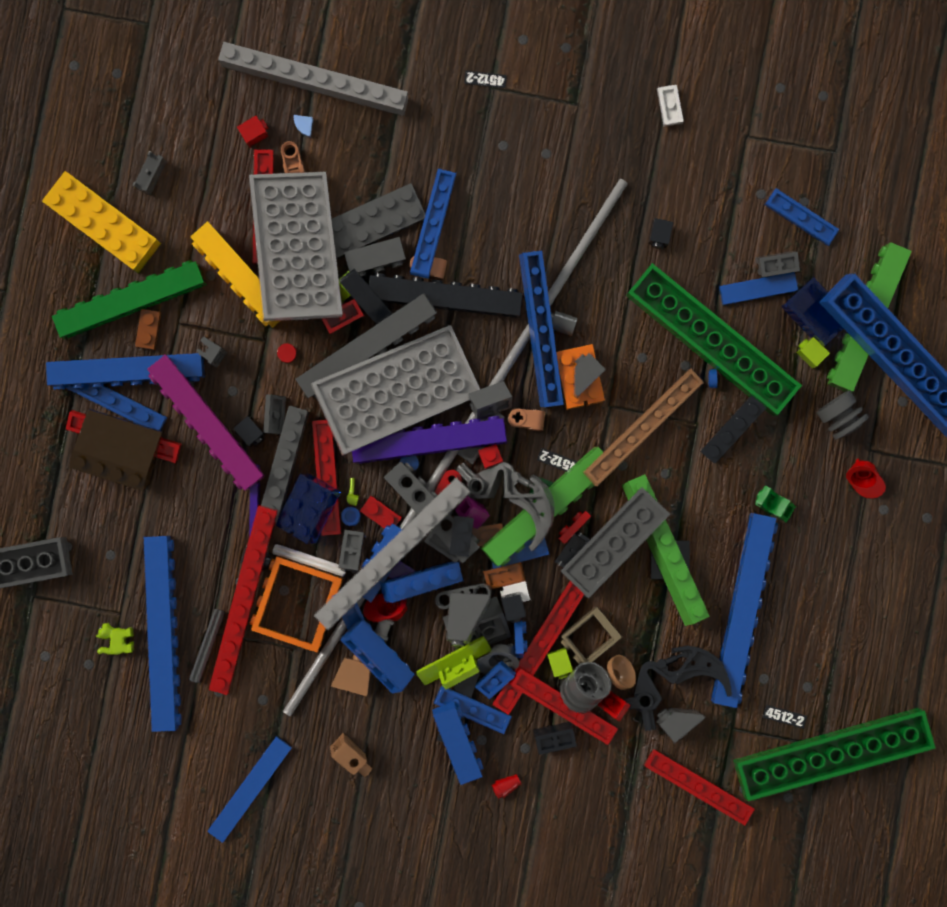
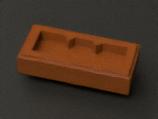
(505, 575)

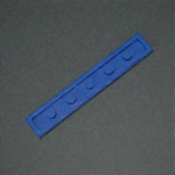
(433, 223)
(122, 406)
(249, 789)

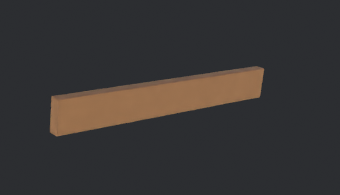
(643, 427)

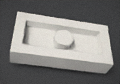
(670, 105)

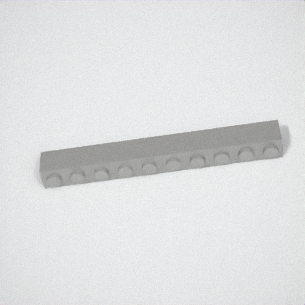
(313, 78)
(392, 554)

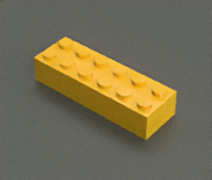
(101, 221)
(231, 268)

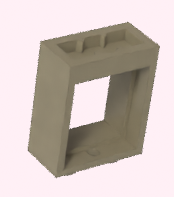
(615, 636)

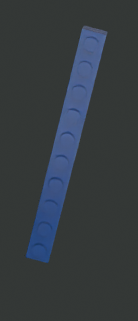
(744, 606)
(161, 633)

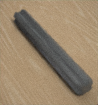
(207, 645)

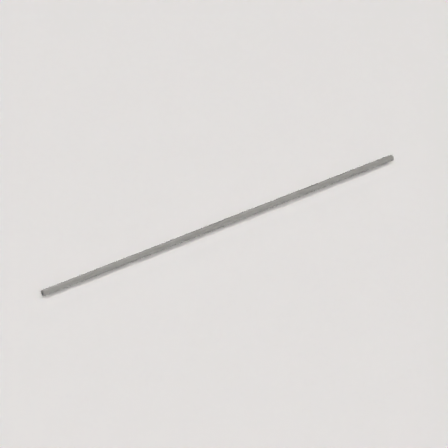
(449, 456)

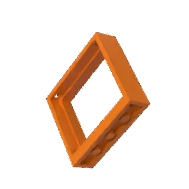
(263, 600)

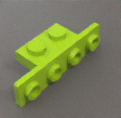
(456, 665)

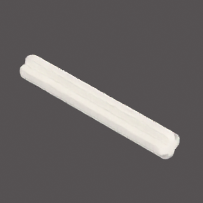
(307, 559)

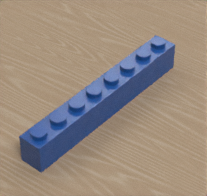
(541, 329)
(117, 371)

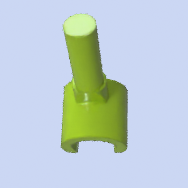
(351, 498)

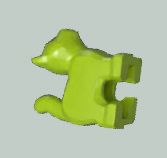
(117, 639)

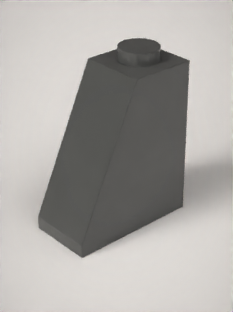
(464, 616)

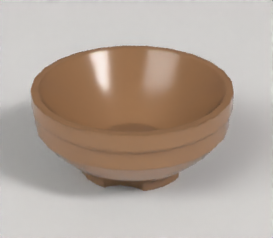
(623, 670)

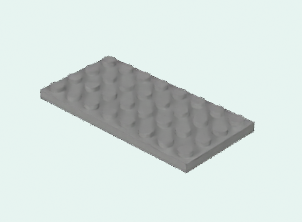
(295, 246)
(395, 389)

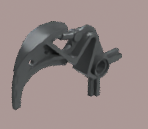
(490, 483)

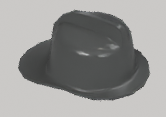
(498, 653)

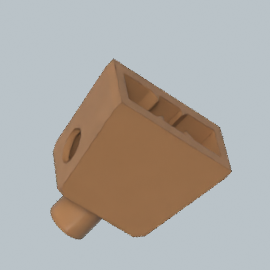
(352, 676)
(345, 750)

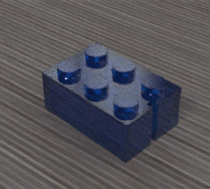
(810, 314)
(308, 508)

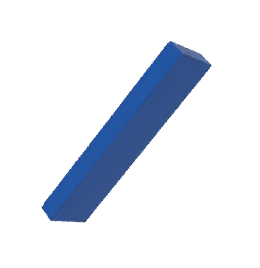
(801, 217)
(758, 288)
(474, 709)

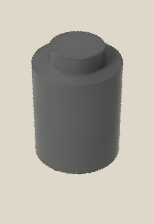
(563, 323)

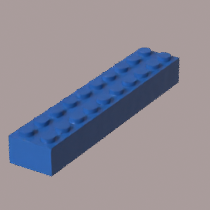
(890, 346)

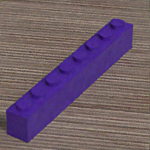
(434, 440)

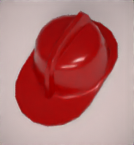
(865, 479)
(383, 610)

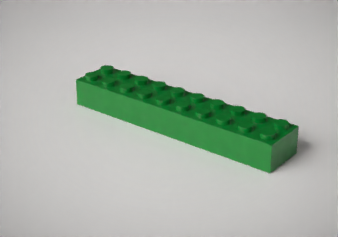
(713, 340)
(834, 754)

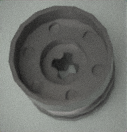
(842, 415)
(585, 687)

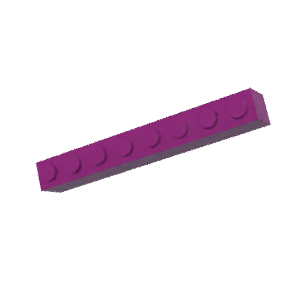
(205, 422)

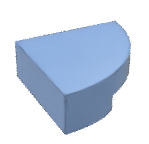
(304, 124)

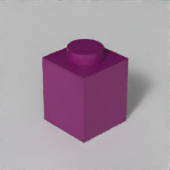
(473, 509)

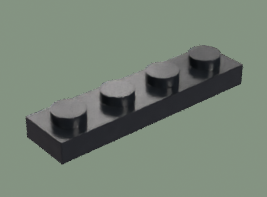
(733, 428)

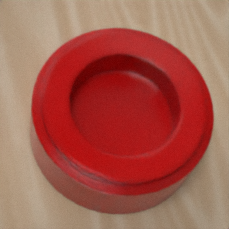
(287, 353)

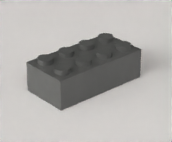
(34, 562)

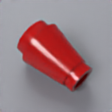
(505, 786)

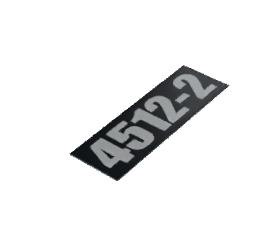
(485, 79)
(555, 460)
(784, 716)

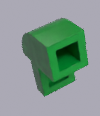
(775, 504)

